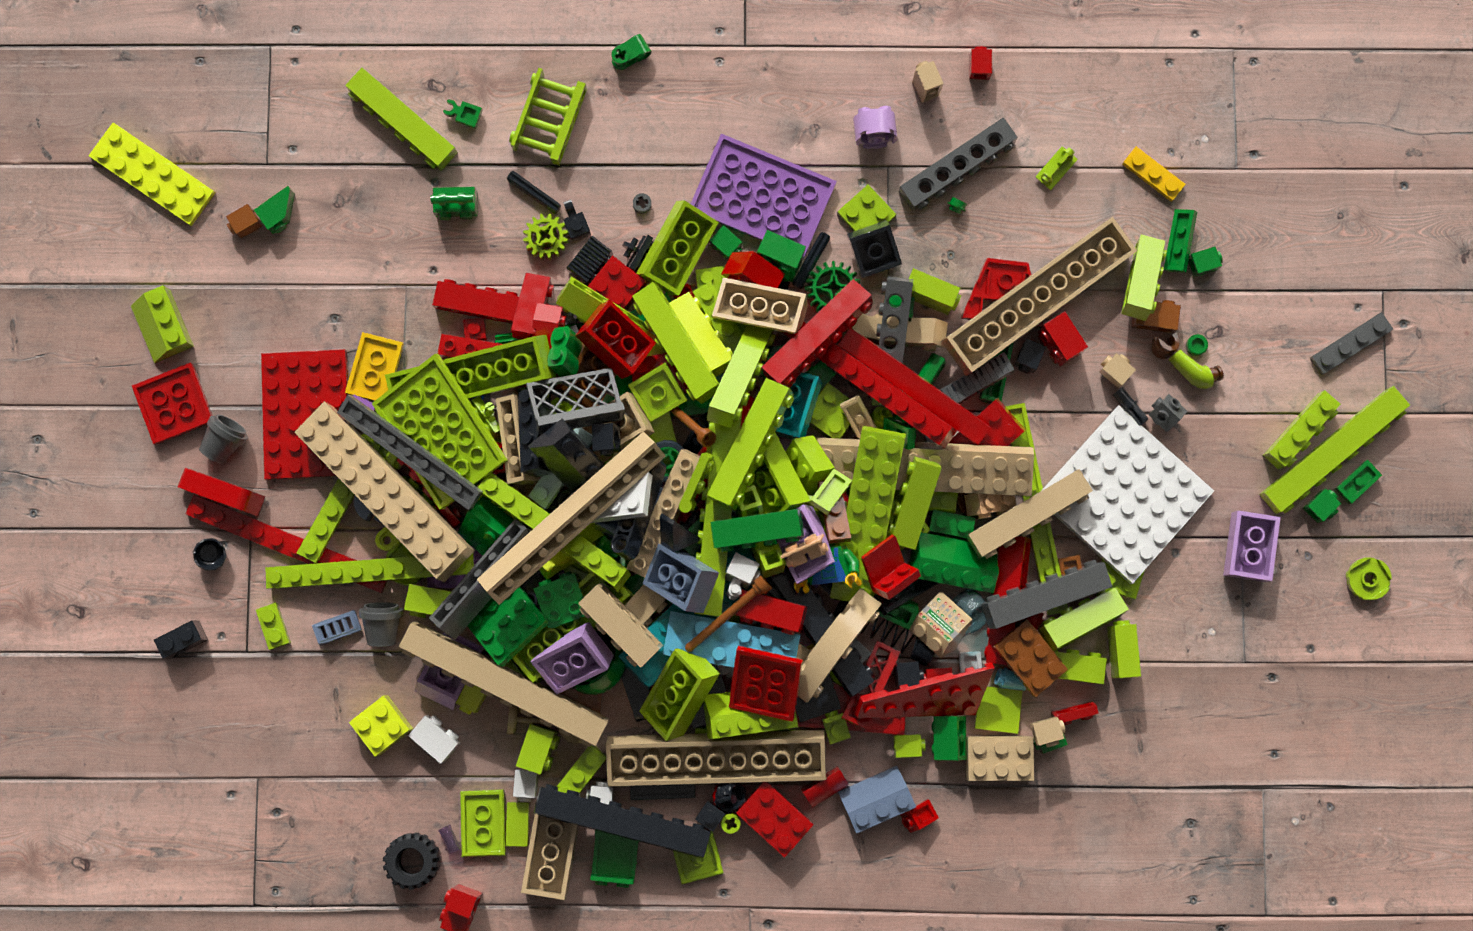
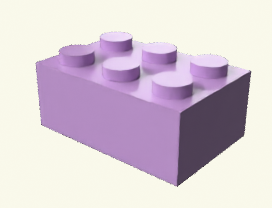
(1251, 546)

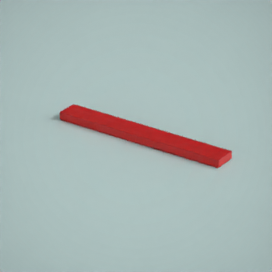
(914, 386)

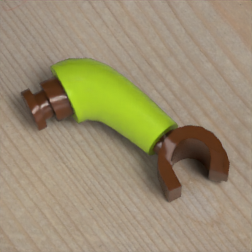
(1196, 374)

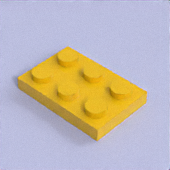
(372, 361)

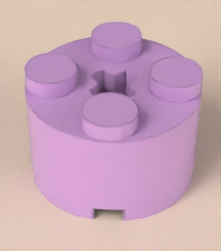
(875, 127)

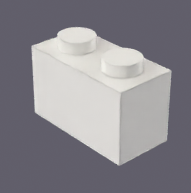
(434, 738)

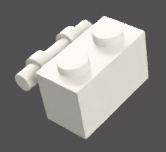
(741, 574)

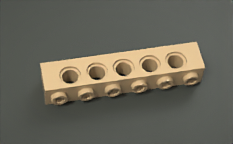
(668, 505)

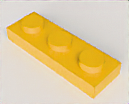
(1153, 174)

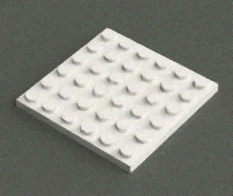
(1136, 498)

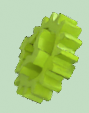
(540, 244)

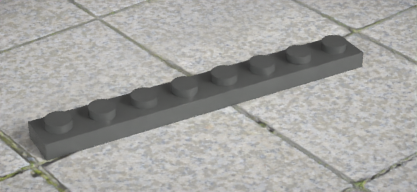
(410, 452)

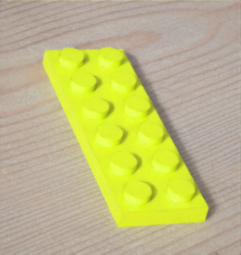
(152, 174)

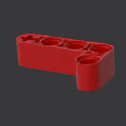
(221, 491)

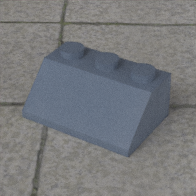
(876, 799)

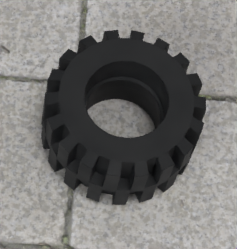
(393, 860)

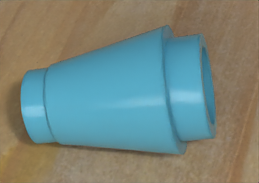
(1008, 680)

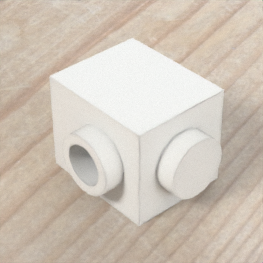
(601, 791)

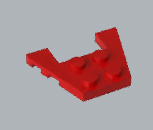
(993, 282)

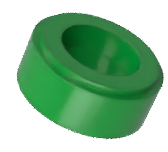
(1196, 345)

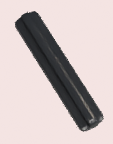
(534, 192)
(811, 260)

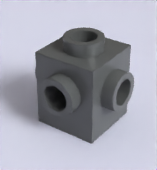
(1167, 412)

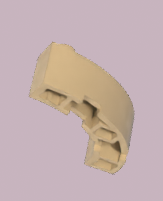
(920, 331)
(836, 643)

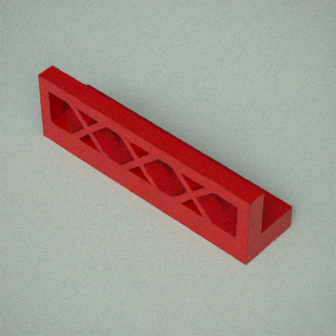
(879, 683)

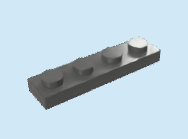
(1351, 343)

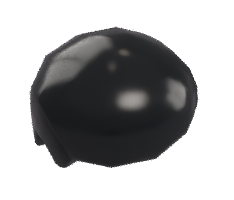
(209, 554)

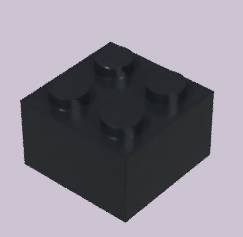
(874, 249)

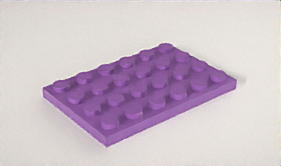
(762, 193)

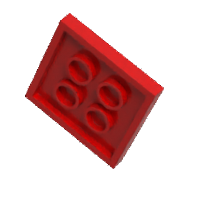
(172, 403)
(765, 683)

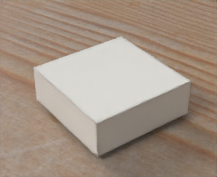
(970, 659)

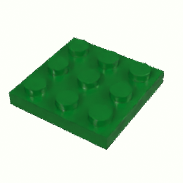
(508, 626)

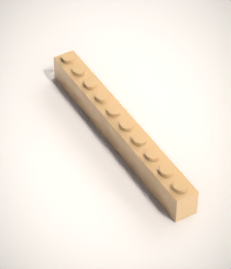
(571, 518)

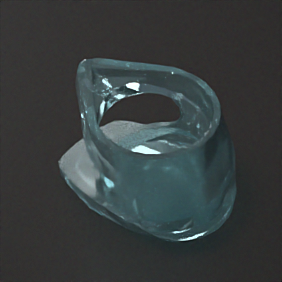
(970, 603)

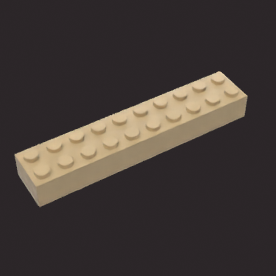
(1038, 296)
(963, 466)
(384, 492)
(504, 683)
(731, 759)

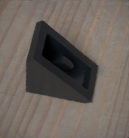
(675, 535)

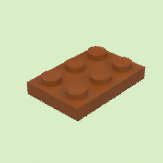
(1030, 658)

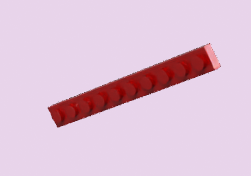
(263, 534)

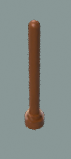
(705, 436)
(759, 587)

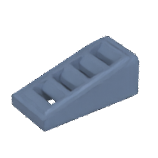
(326, 624)

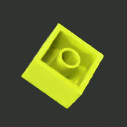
(381, 725)

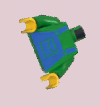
(844, 568)

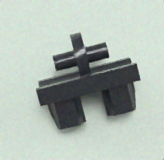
(636, 258)

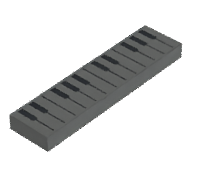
(979, 379)

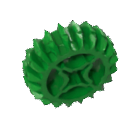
(823, 289)

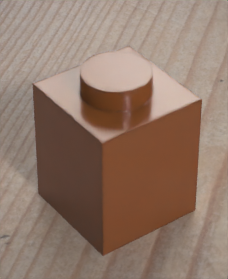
(243, 221)

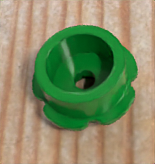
(957, 205)

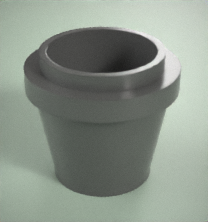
(222, 438)
(381, 623)

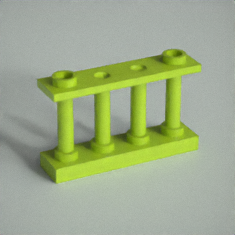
(569, 113)

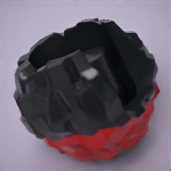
(729, 796)

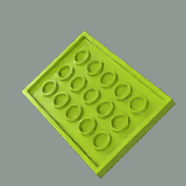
(442, 420)

